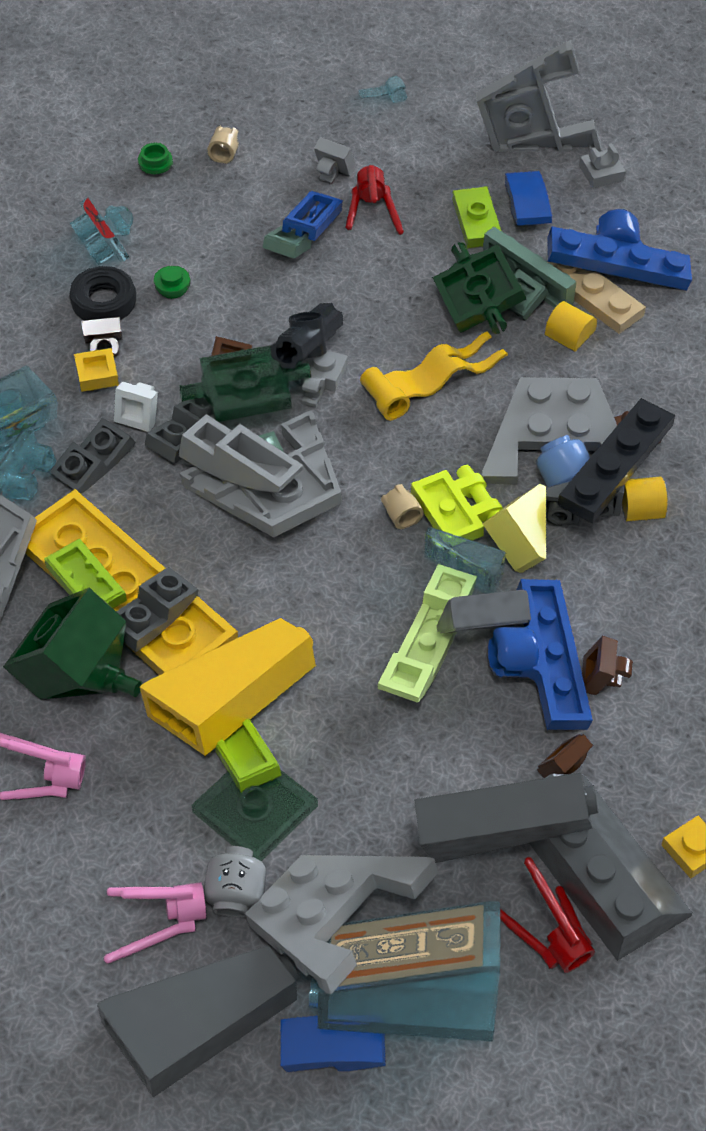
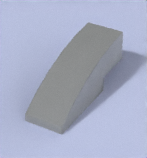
(237, 456)

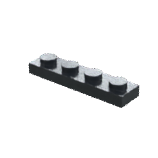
(616, 460)

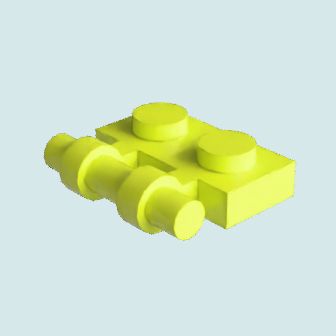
(446, 504)

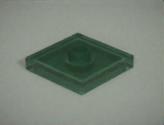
(258, 815)

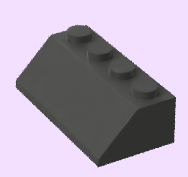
(613, 882)

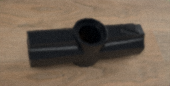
(306, 335)

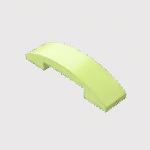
(424, 649)

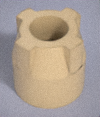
(223, 144)
(402, 507)

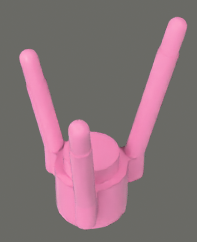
(61, 768)
(182, 903)

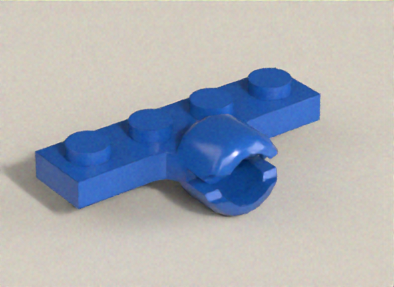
(619, 252)
(545, 654)

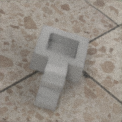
(325, 374)

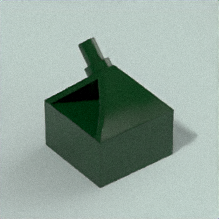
(73, 650)

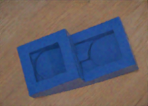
(528, 198)
(313, 1048)

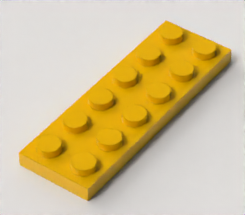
(74, 517)

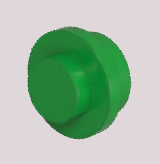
(155, 158)
(172, 281)

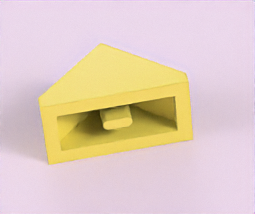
(521, 529)

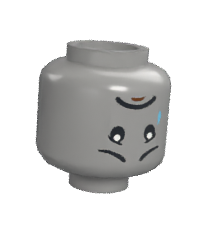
(234, 882)

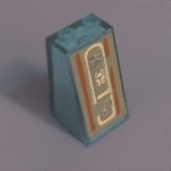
(418, 975)

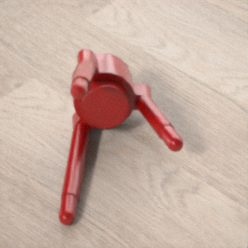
(371, 189)
(568, 941)

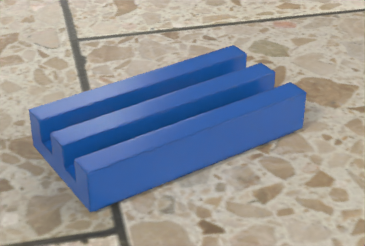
(319, 216)

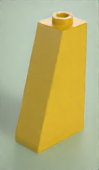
(229, 684)

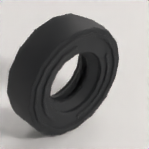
(106, 278)

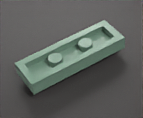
(559, 284)

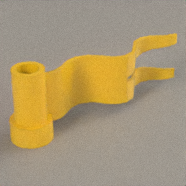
(395, 388)

